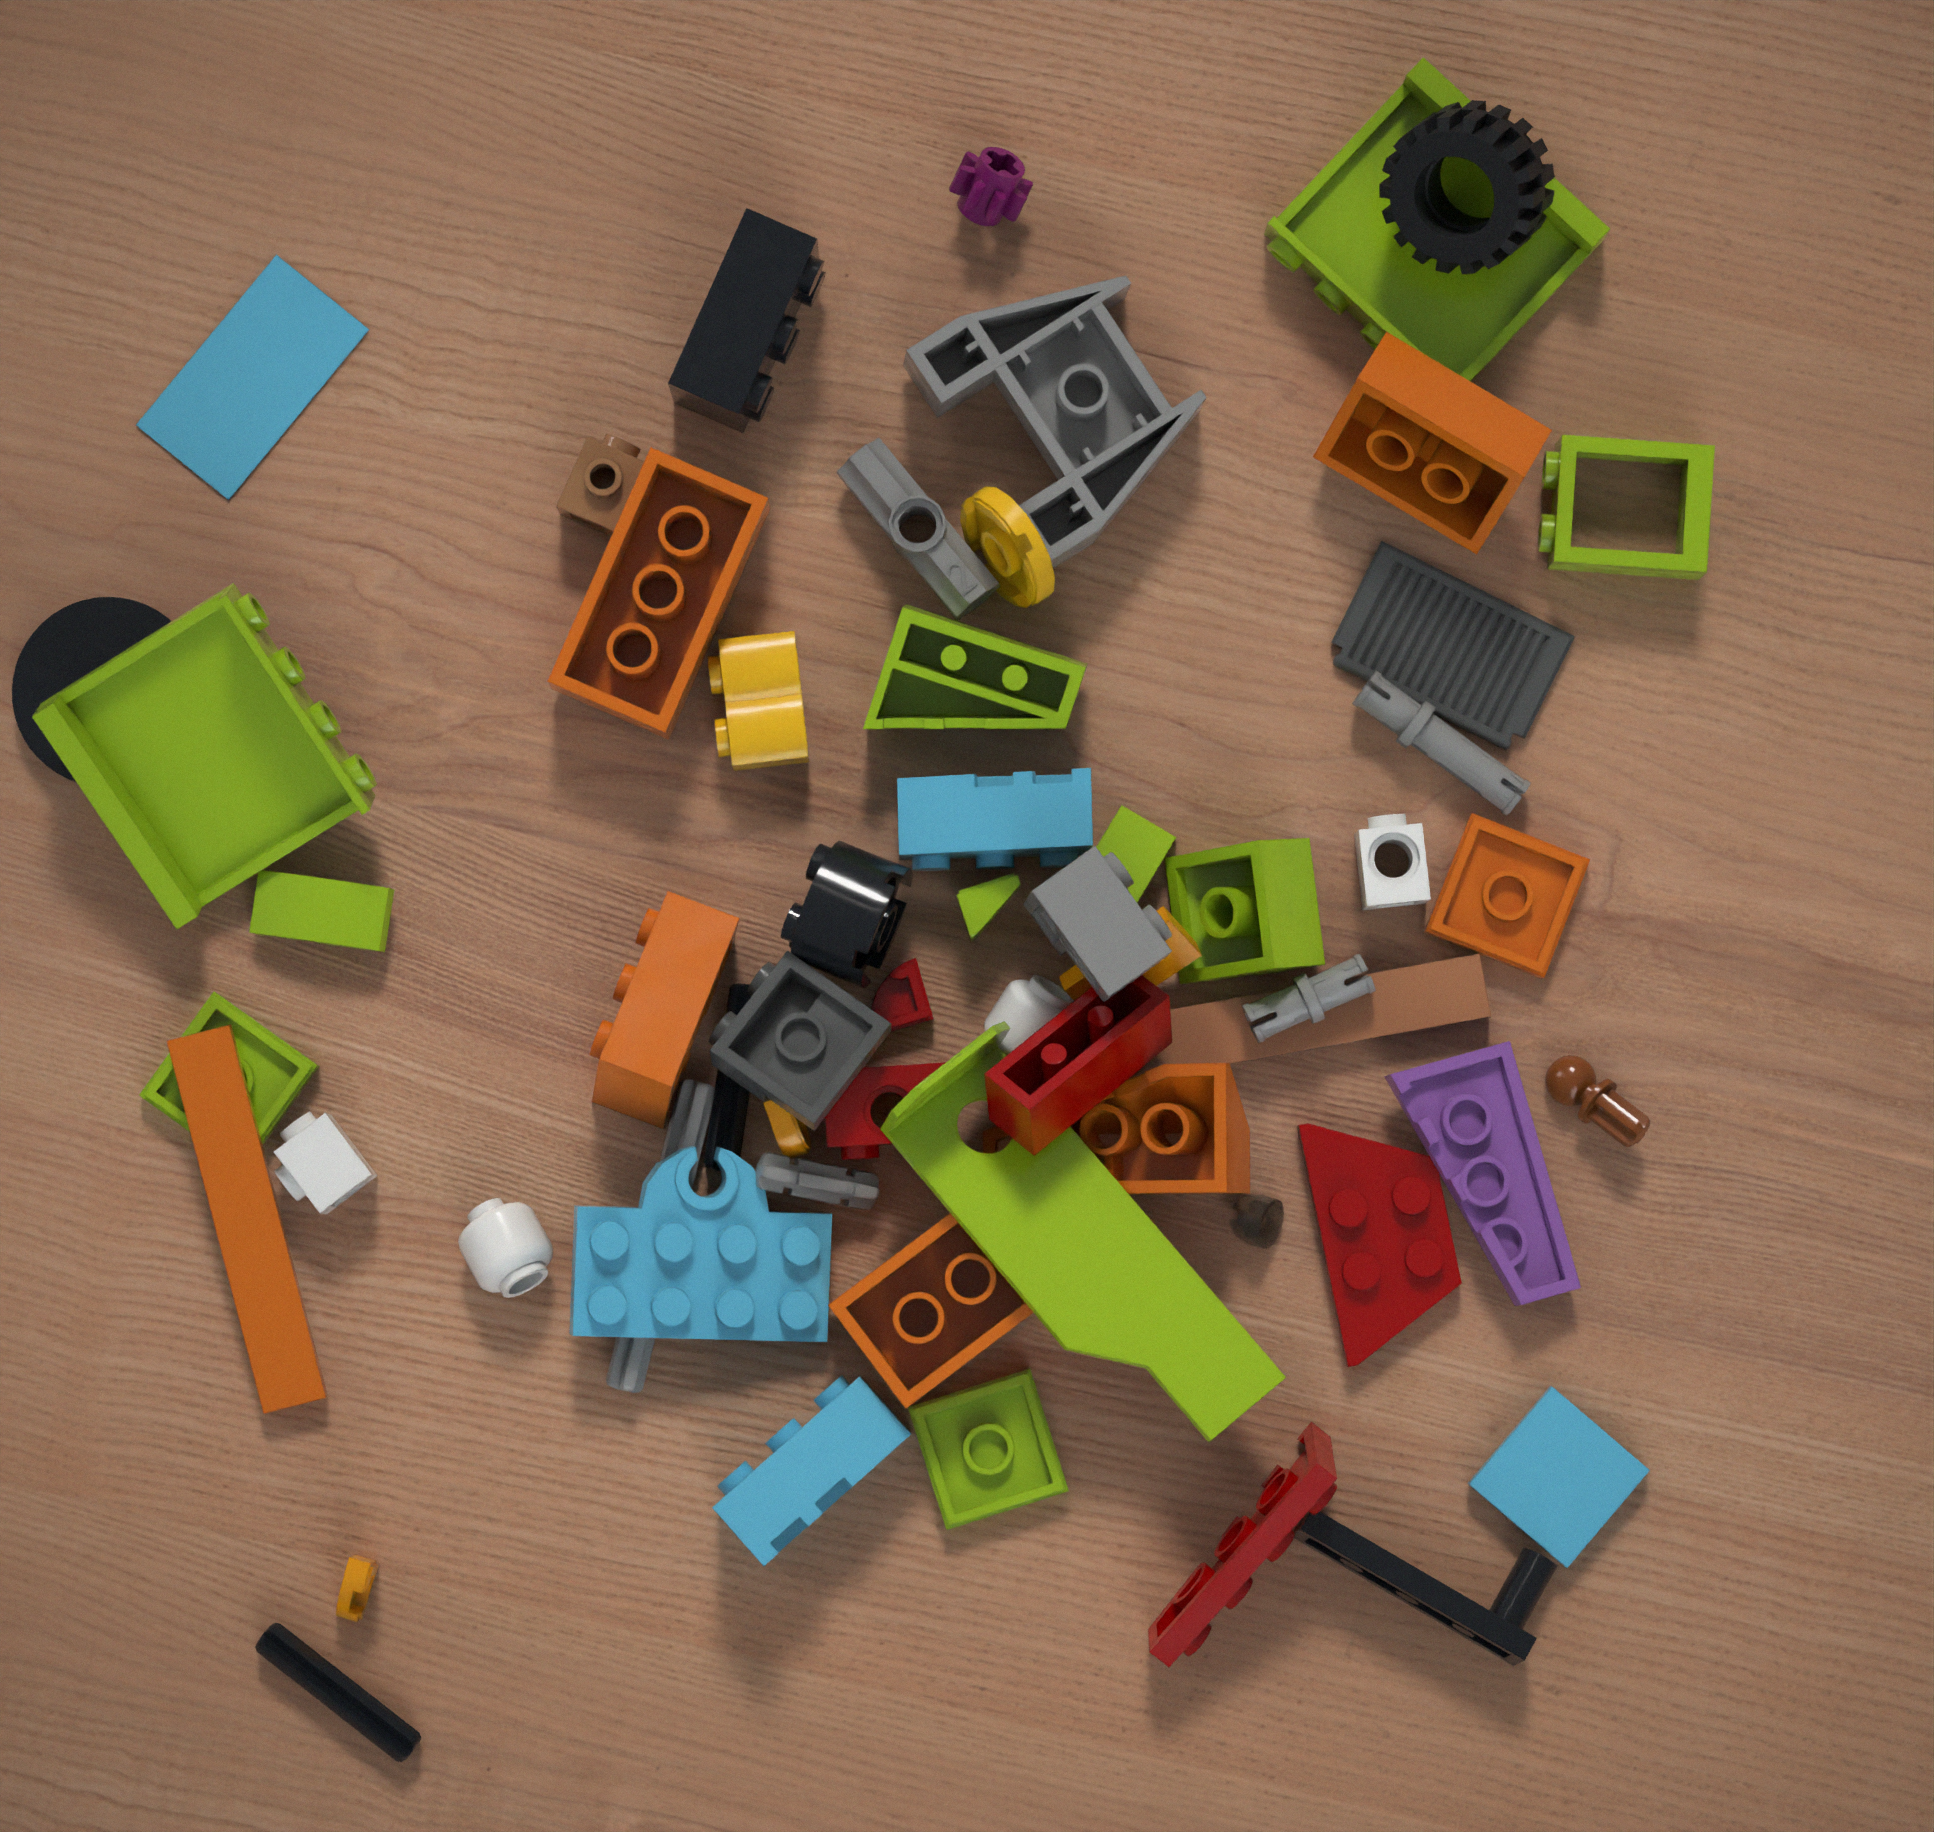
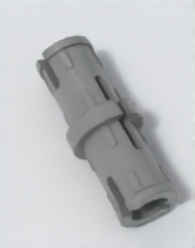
(1308, 998)

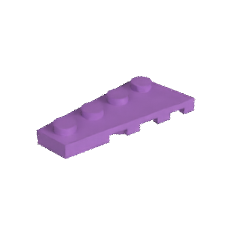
(1489, 1156)

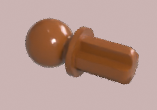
(1573, 1082)

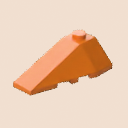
(1168, 1132)

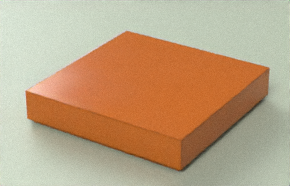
(1507, 895)

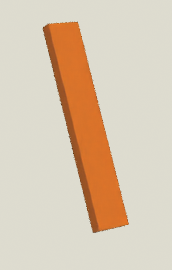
(247, 1218)

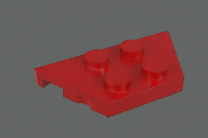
(1379, 1235)

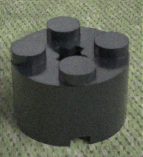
(847, 912)

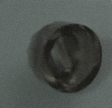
(1258, 1220)

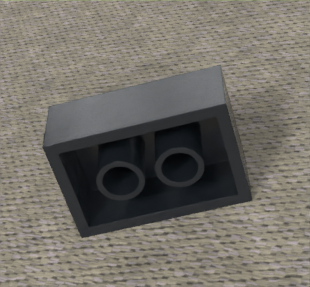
(747, 322)

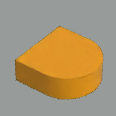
(789, 1131)

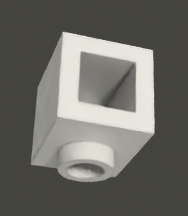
(321, 1162)

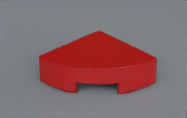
(903, 998)

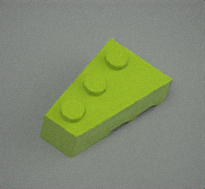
(968, 677)

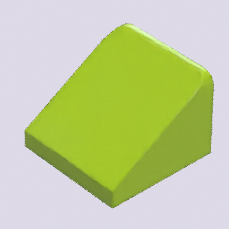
(984, 901)

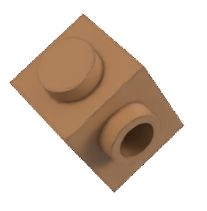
(600, 483)

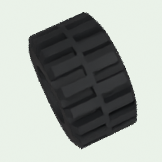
(1428, 216)

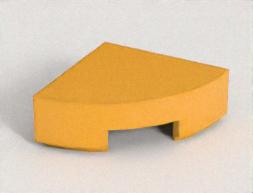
(356, 1587)

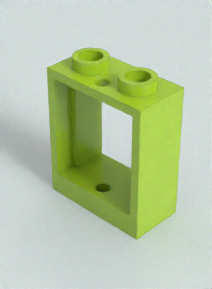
(1693, 508)

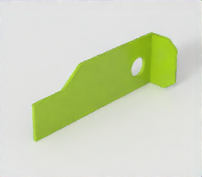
(1080, 1249)

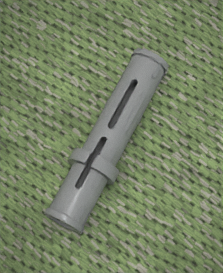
(1440, 742)

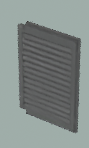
(1450, 646)

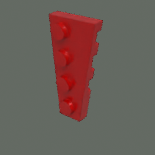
(1245, 1546)

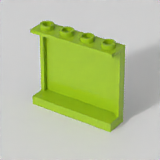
(1350, 251)
(205, 753)

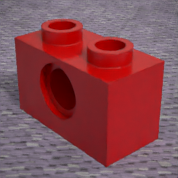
(850, 1119)

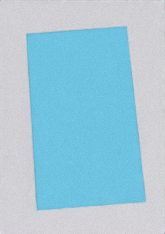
(252, 377)

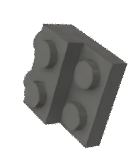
(797, 1039)

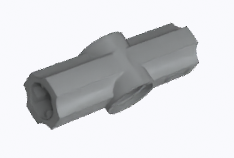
(891, 499)

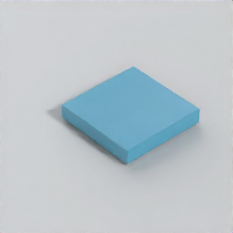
(1558, 1477)

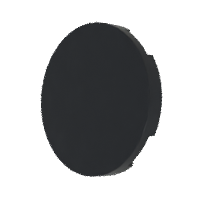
(69, 648)

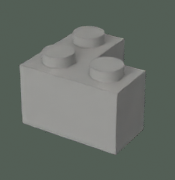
(1099, 923)

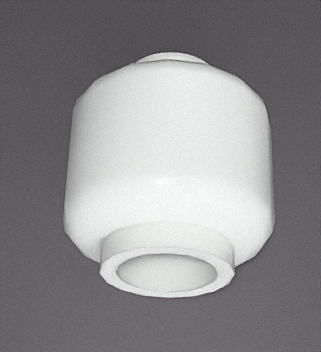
(1026, 1009)
(505, 1247)

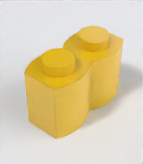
(761, 701)

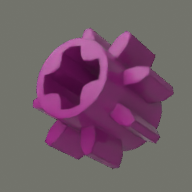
(991, 186)

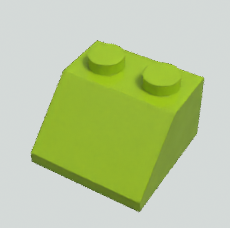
(1247, 908)

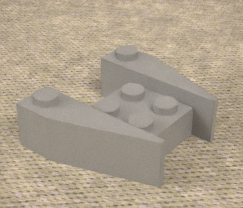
(1073, 393)

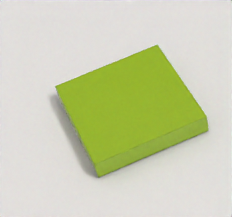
(270, 1066)
(988, 1449)

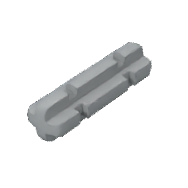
(817, 1181)

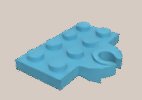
(700, 1262)

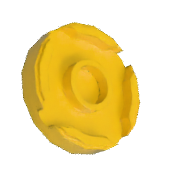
(1009, 545)

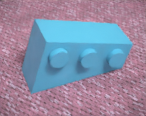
(994, 819)
(809, 1467)

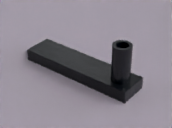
(1494, 1629)

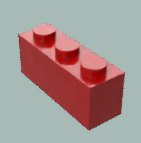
(1076, 1062)

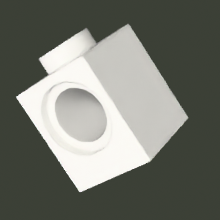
(1386, 892)

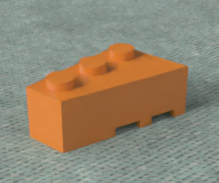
(661, 1007)

